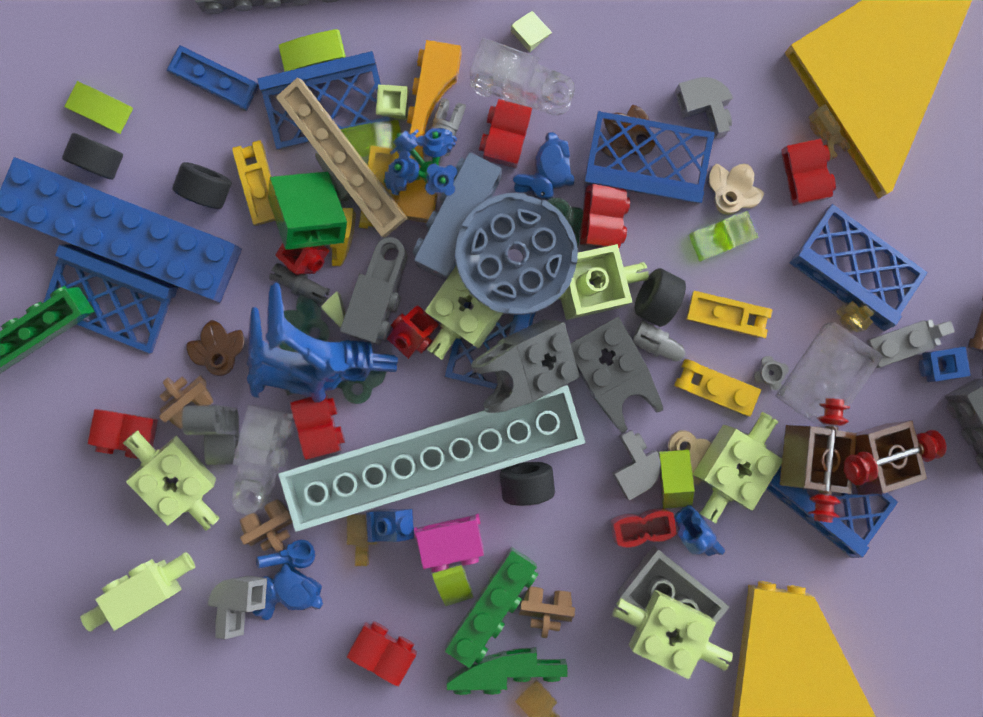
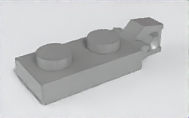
(909, 340)

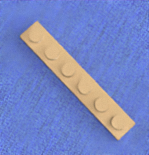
(341, 157)

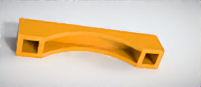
(438, 74)

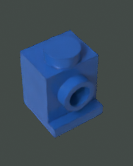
(954, 364)
(390, 525)

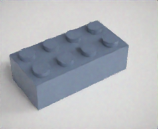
(473, 184)

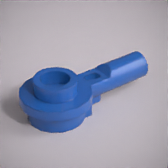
(298, 554)

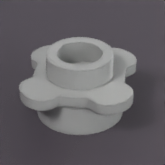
(779, 370)

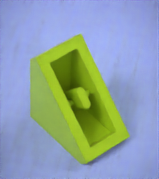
(676, 479)

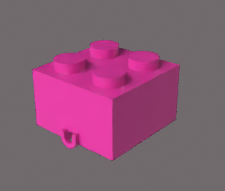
(450, 543)

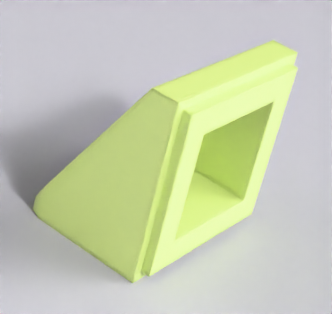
(530, 31)
(392, 101)
(334, 308)

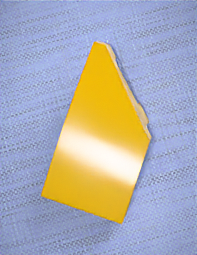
(341, 250)

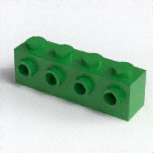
(42, 324)
(490, 607)

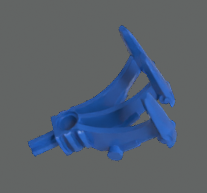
(315, 367)

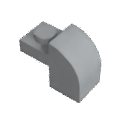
(706, 96)
(642, 471)
(233, 599)

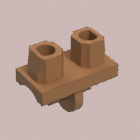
(194, 392)
(256, 532)
(560, 610)

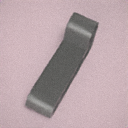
(219, 428)

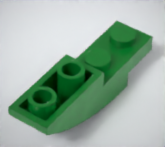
(494, 670)

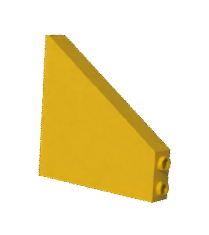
(878, 75)
(792, 660)

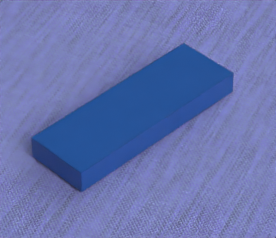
(213, 77)

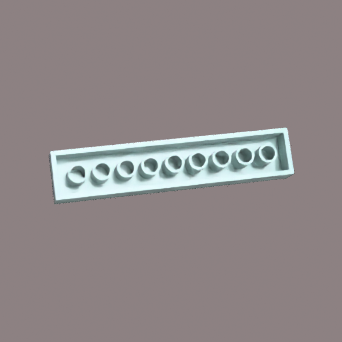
(429, 459)

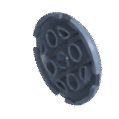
(524, 225)

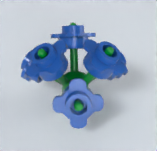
(406, 170)

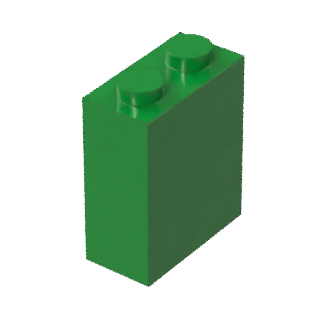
(307, 210)

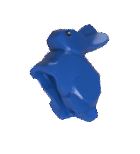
(551, 169)
(696, 533)
(292, 590)

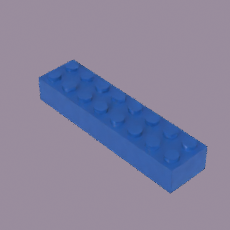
(118, 229)

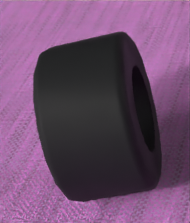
(92, 156)
(201, 185)
(660, 297)
(527, 483)

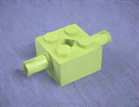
(609, 279)
(456, 319)
(755, 469)
(171, 499)
(133, 596)
(680, 652)

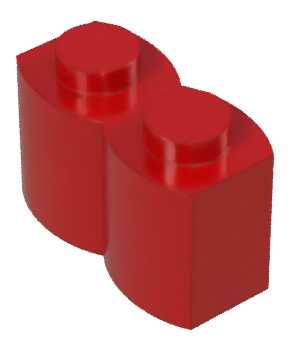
(507, 133)
(808, 172)
(604, 216)
(317, 426)
(112, 428)
(651, 525)
(382, 653)

